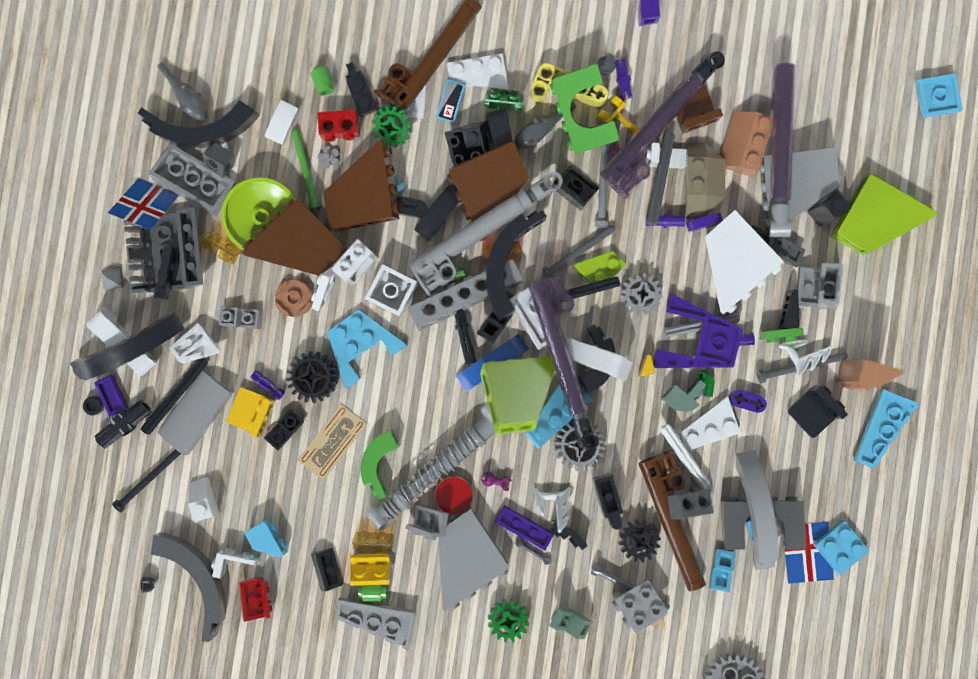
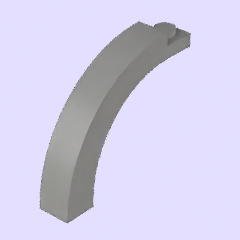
(761, 509)

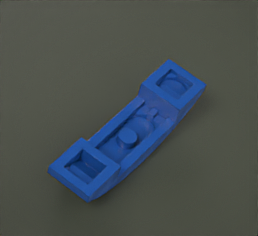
(509, 350)

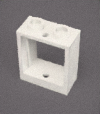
(360, 261)

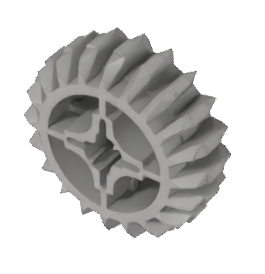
(578, 454)

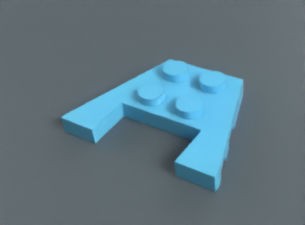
(356, 336)

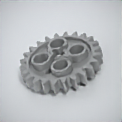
(734, 663)

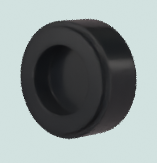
(93, 405)

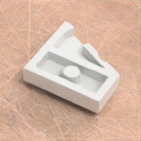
(325, 286)
(194, 345)

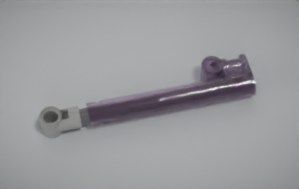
(782, 149)

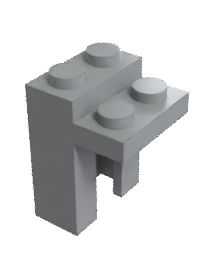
(820, 286)

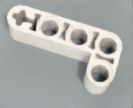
(110, 332)
(599, 359)

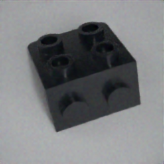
(816, 410)

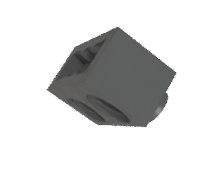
(690, 504)

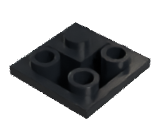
(468, 141)

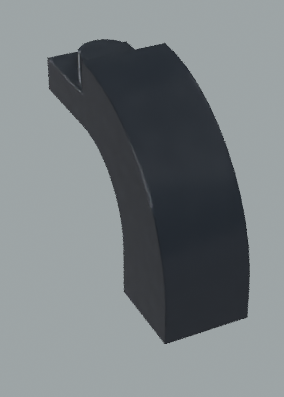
(491, 328)
(594, 378)

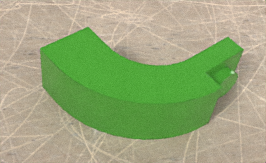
(370, 462)

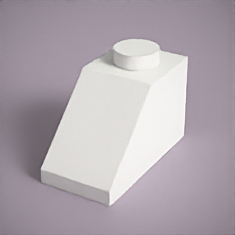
(202, 500)

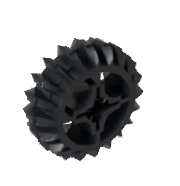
(295, 378)

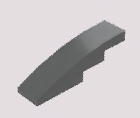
(786, 250)

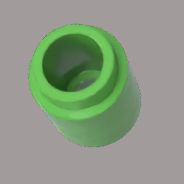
(322, 80)
(373, 592)

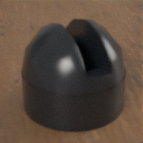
(145, 584)

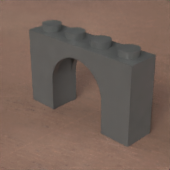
(789, 512)

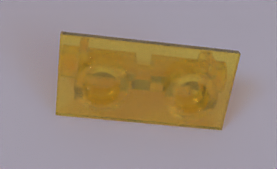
(213, 242)
(364, 540)

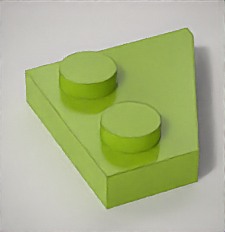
(600, 267)

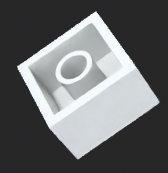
(391, 290)

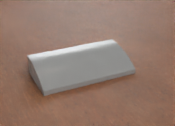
(191, 179)
(195, 413)

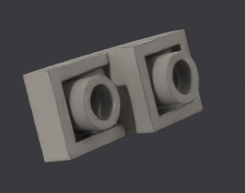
(240, 317)

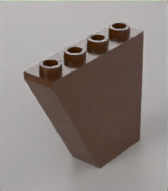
(488, 179)
(364, 192)
(296, 241)

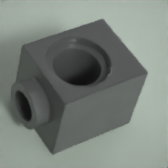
(218, 159)

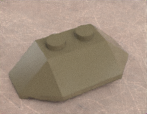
(703, 180)

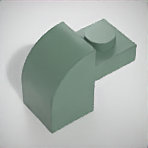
(682, 401)
(570, 622)

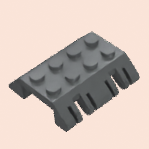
(173, 230)

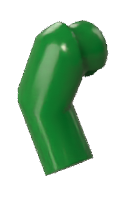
(706, 378)

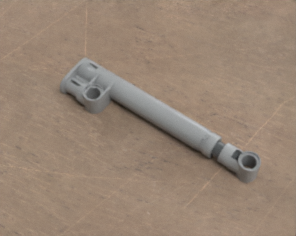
(431, 264)

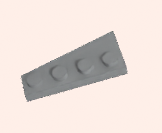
(381, 620)

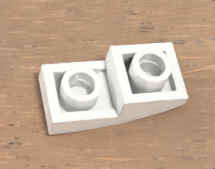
(281, 122)

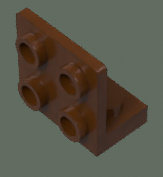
(698, 112)

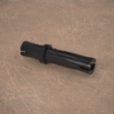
(469, 357)

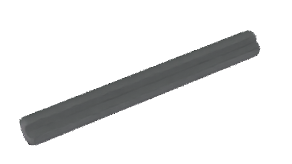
(660, 180)

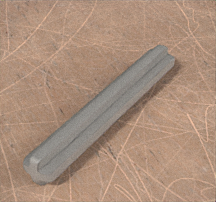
(696, 325)

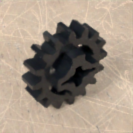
(643, 534)

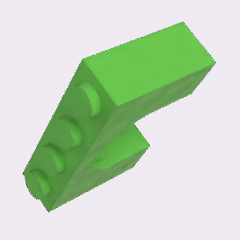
(581, 137)

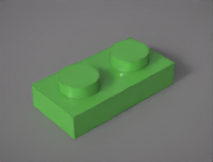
(789, 334)

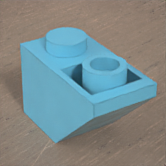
(266, 539)

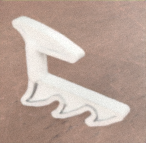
(802, 363)
(560, 499)

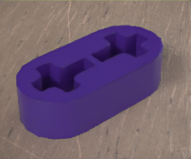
(704, 222)
(746, 405)

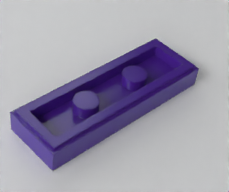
(524, 527)

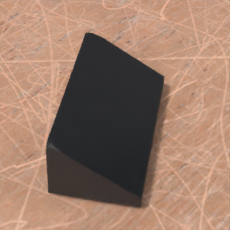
(327, 569)

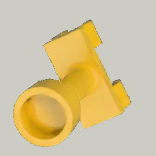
(619, 105)

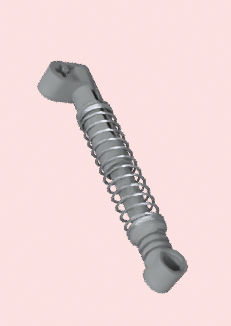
(474, 436)

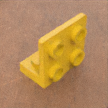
(250, 411)

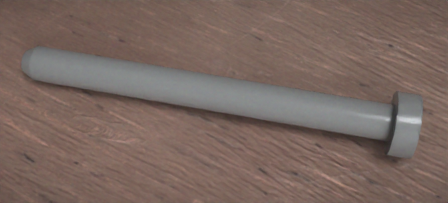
(601, 223)

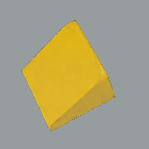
(647, 366)

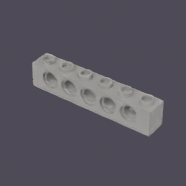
(442, 312)

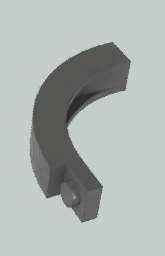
(199, 568)

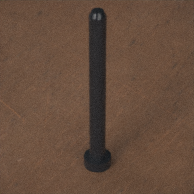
(120, 504)

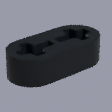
(412, 203)

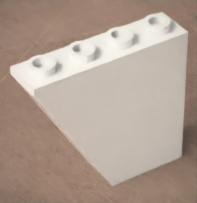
(738, 261)

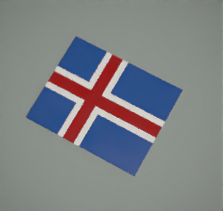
(143, 204)
(808, 563)

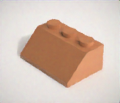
(746, 142)
(866, 374)

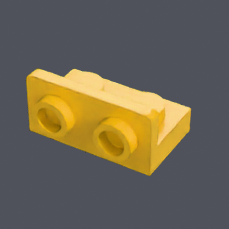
(370, 569)

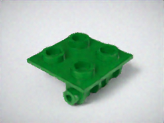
(494, 96)

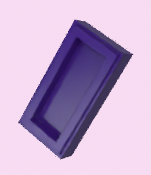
(111, 395)

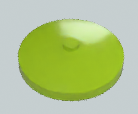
(251, 207)

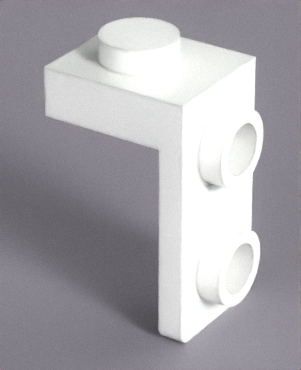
(677, 160)
(220, 563)

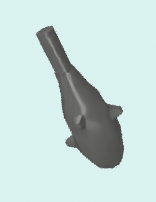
(186, 96)
(538, 129)

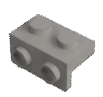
(429, 522)

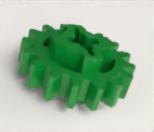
(398, 120)
(516, 618)

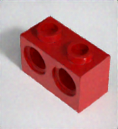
(339, 119)

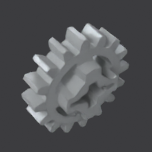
(650, 295)

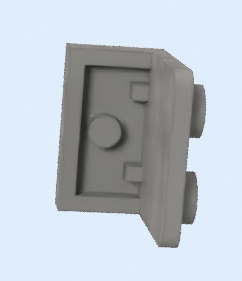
(640, 606)

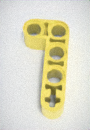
(544, 84)

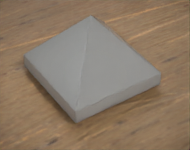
(111, 279)

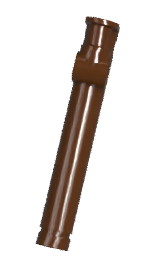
(413, 82)
(660, 487)

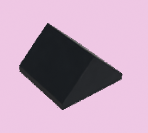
(576, 187)

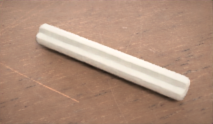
(684, 456)

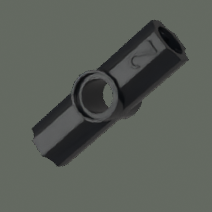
(123, 424)

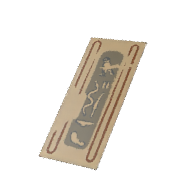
(332, 442)

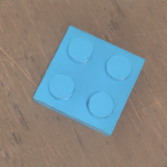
(938, 96)
(841, 547)

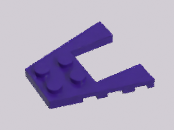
(717, 342)

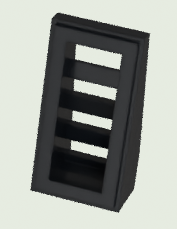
(790, 313)

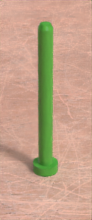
(314, 204)

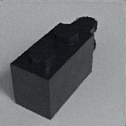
(608, 499)

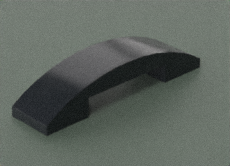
(437, 213)

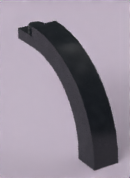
(218, 132)
(507, 239)
(128, 349)

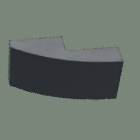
(284, 430)
(575, 538)

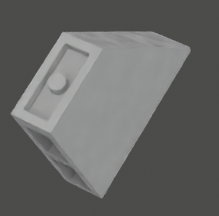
(813, 179)
(467, 559)

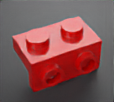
(254, 599)

